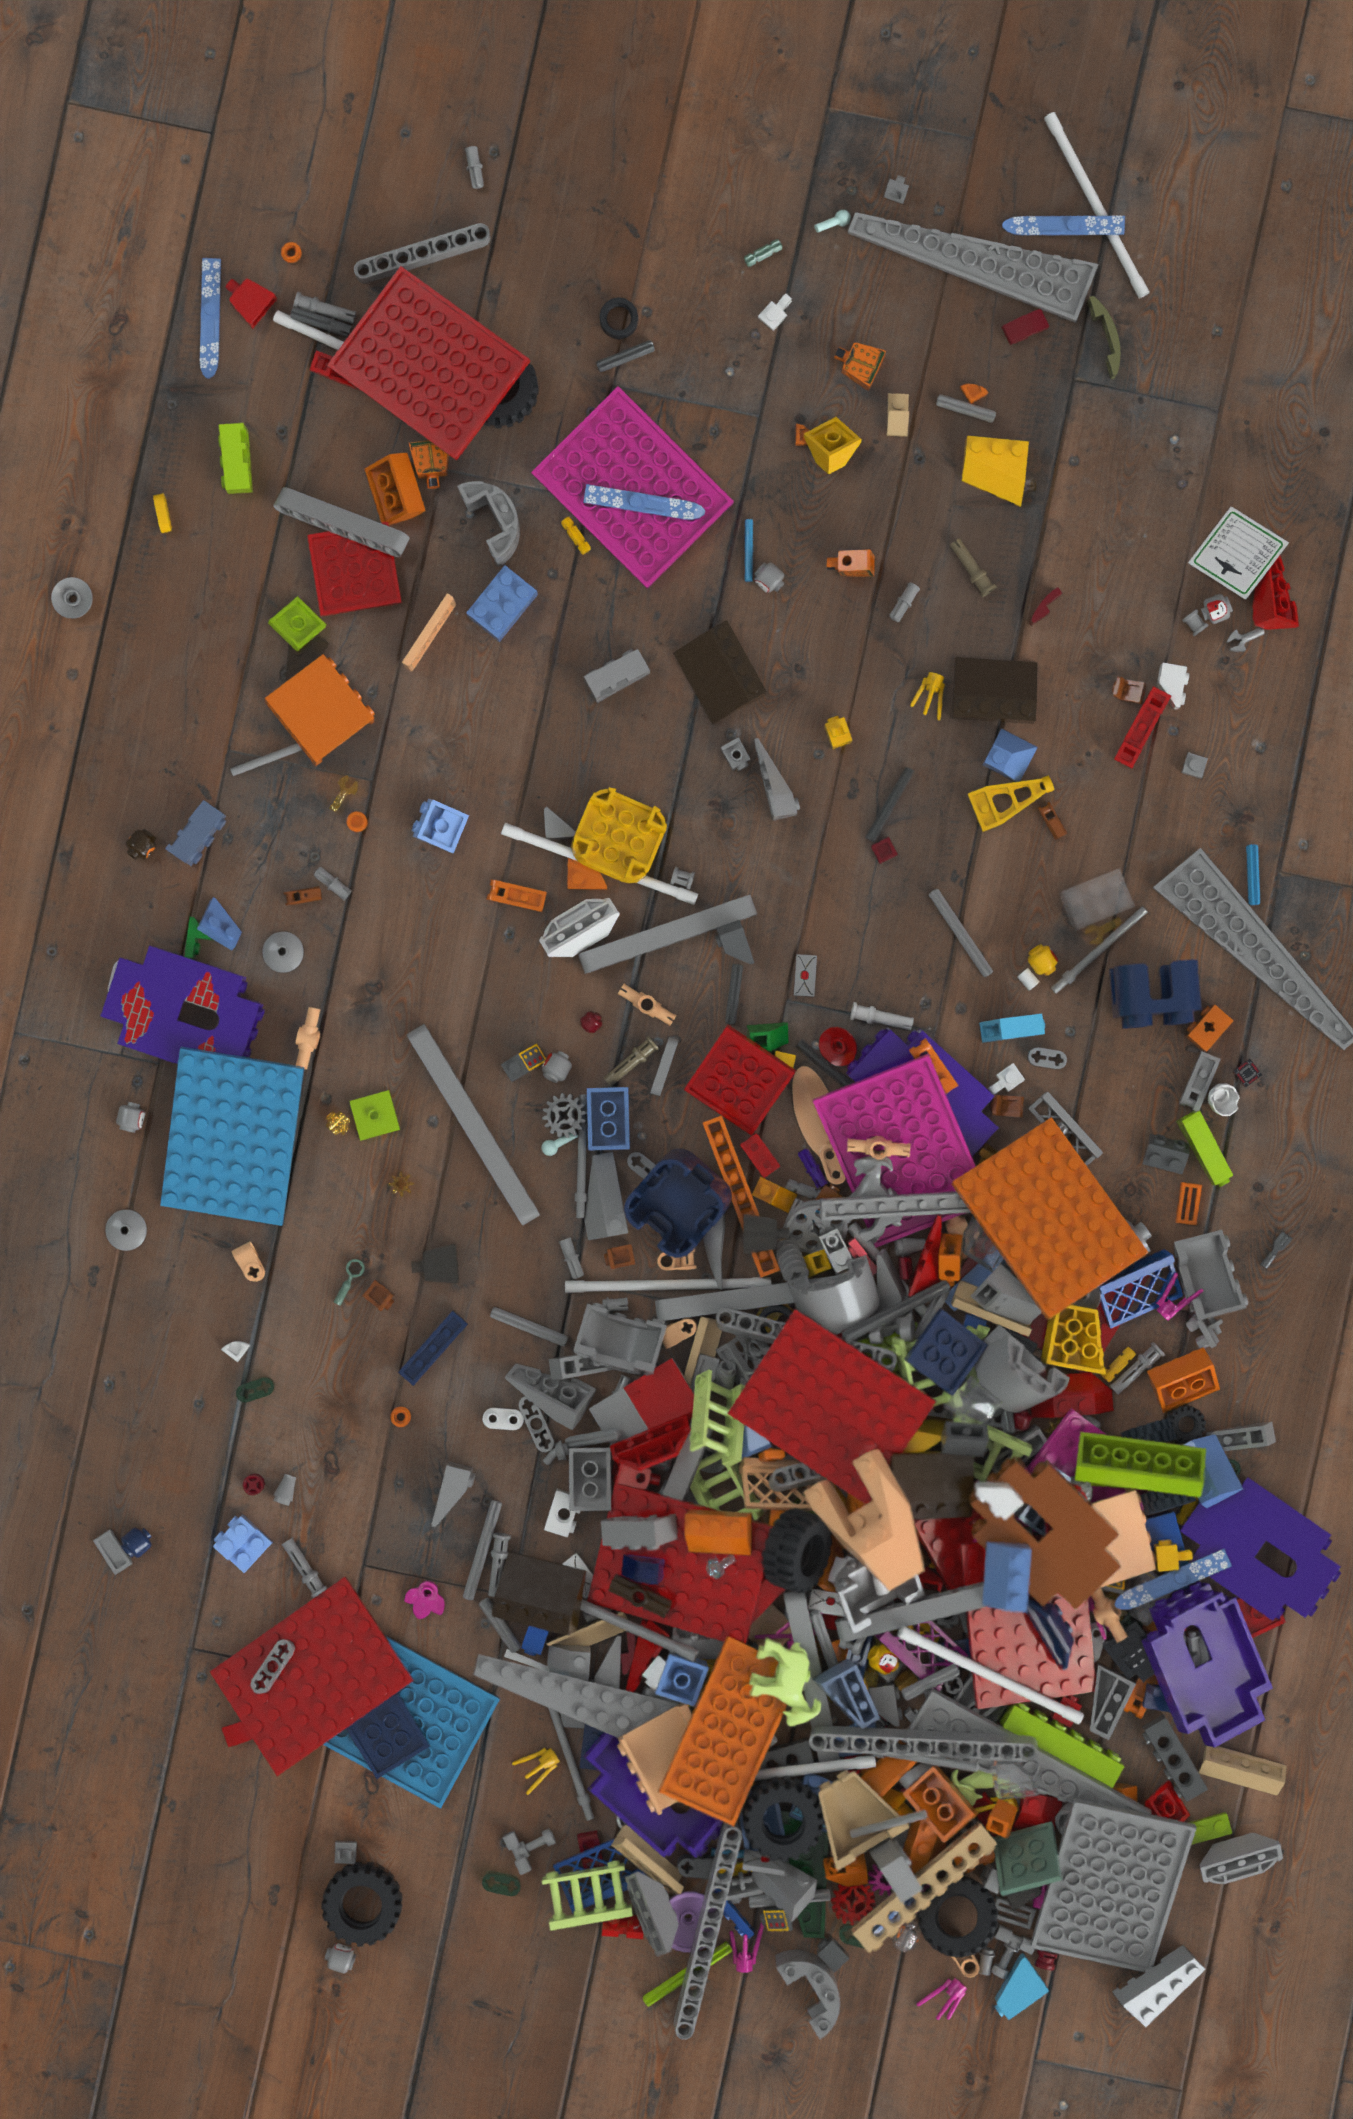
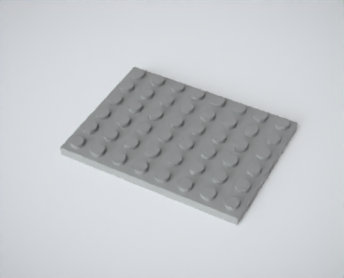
(1114, 1885)

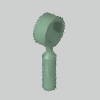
(347, 1284)

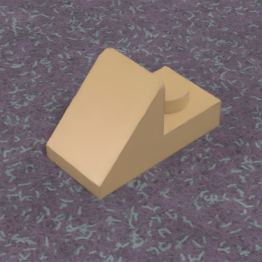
(897, 415)

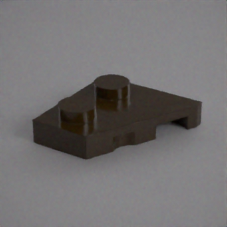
(306, 655)

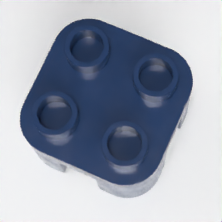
(1178, 994)
(679, 1201)

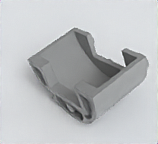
(478, 494)
(1206, 1266)
(840, 1299)
(619, 1341)
(1012, 1381)
(858, 1594)
(797, 1963)

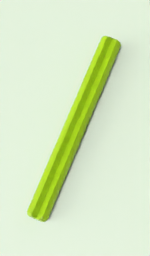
(677, 1980)

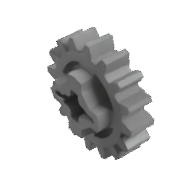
(570, 1108)

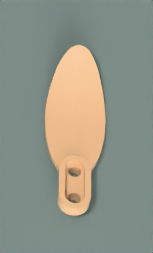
(805, 1088)

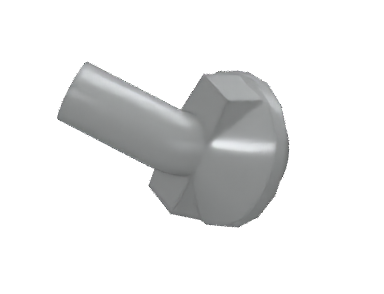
(560, 1451)

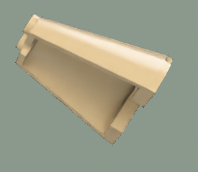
(851, 1805)

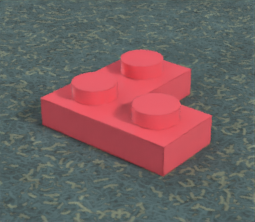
(856, 1250)

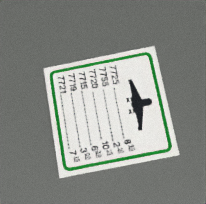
(1238, 552)

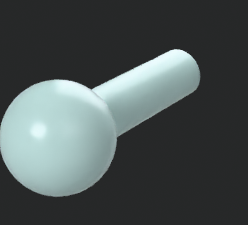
(841, 218)
(550, 1147)

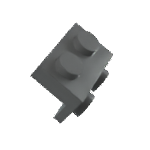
(1166, 1153)

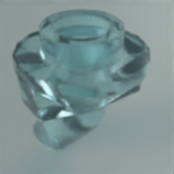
(715, 1568)

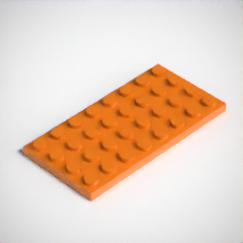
(725, 1736)

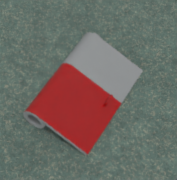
(646, 1402)

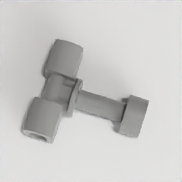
(522, 1850)
(1013, 1944)

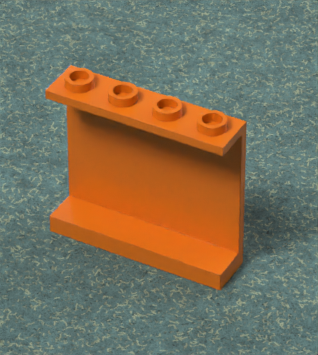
(319, 708)

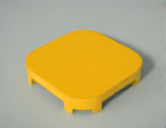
(618, 836)

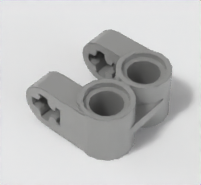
(902, 1325)

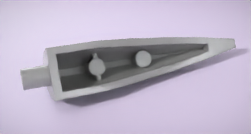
(713, 1245)

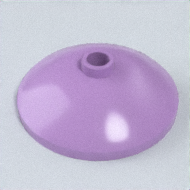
(685, 1904)

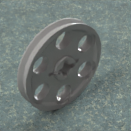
(807, 1226)

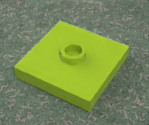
(297, 623)
(374, 1115)

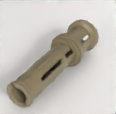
(977, 575)
(639, 1055)

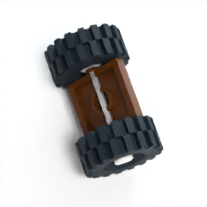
(1162, 1432)

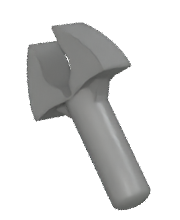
(1244, 638)

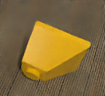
(832, 444)

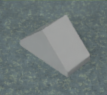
(555, 827)

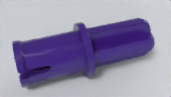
(812, 1168)

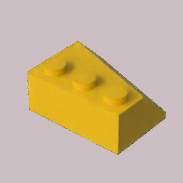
(996, 466)
(1074, 1340)
(927, 1434)

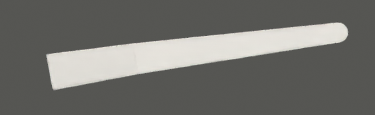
(520, 1658)

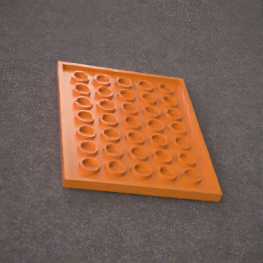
(1049, 1218)

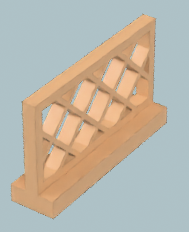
(754, 1467)

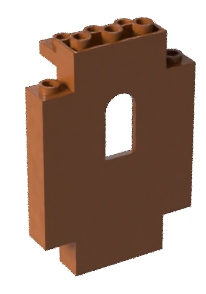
(1073, 1553)

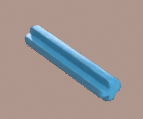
(1253, 874)

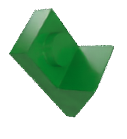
(192, 945)

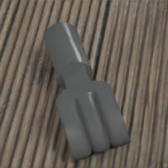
(1279, 1244)

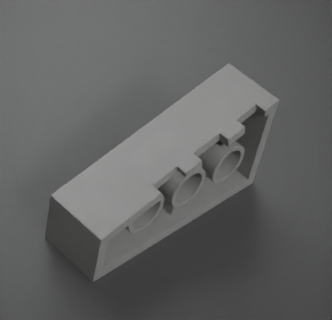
(1159, 1985)

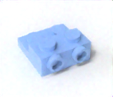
(439, 825)
(242, 1543)

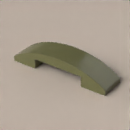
(1099, 312)

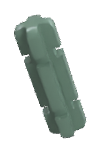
(763, 252)

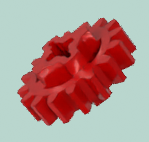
(861, 1904)

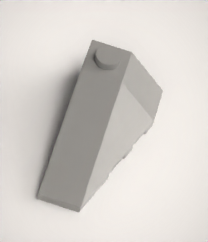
(779, 795)
(604, 1201)
(559, 1398)

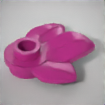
(423, 1602)

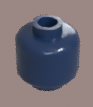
(136, 1542)

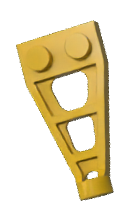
(985, 809)

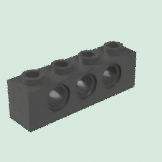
(779, 1753)
(1194, 1784)

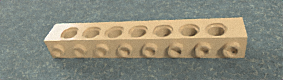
(927, 1874)

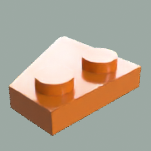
(583, 877)

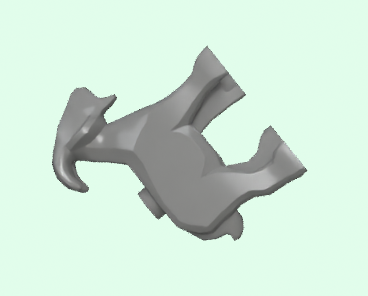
(872, 1186)

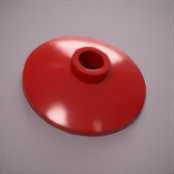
(831, 1049)

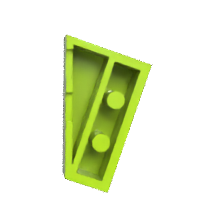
(235, 458)

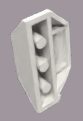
(579, 927)

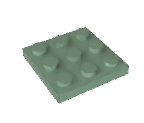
(1027, 1859)

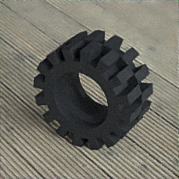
(1199, 1423)

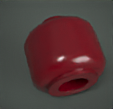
(591, 1022)
(1022, 1420)

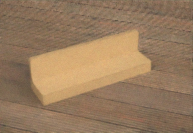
(963, 1301)
(705, 1342)
(589, 1633)
(1243, 1769)
(648, 1860)

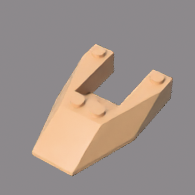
(880, 1532)

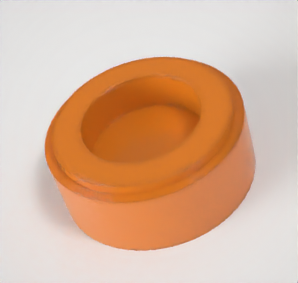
(357, 821)

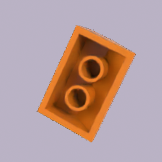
(395, 488)
(1183, 1380)
(718, 1532)
(886, 1773)
(945, 1805)
(922, 1845)

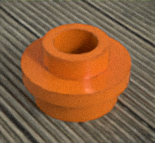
(291, 246)
(400, 1423)

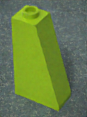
(1205, 1148)

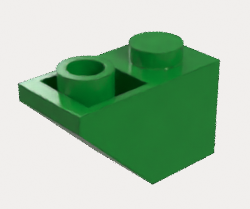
(769, 1035)

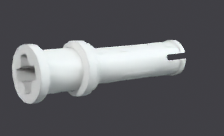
(872, 1015)

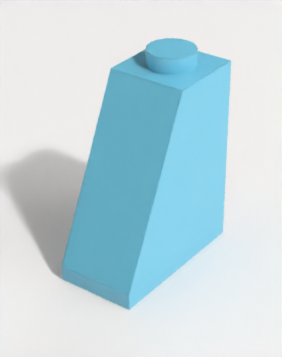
(1012, 1028)
(1019, 1989)

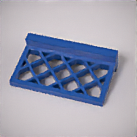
(1136, 1272)
(606, 1888)

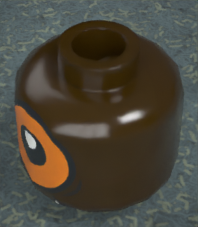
(140, 844)

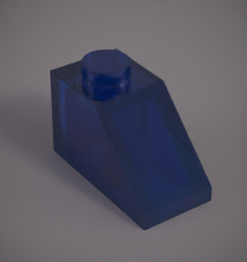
(643, 1569)

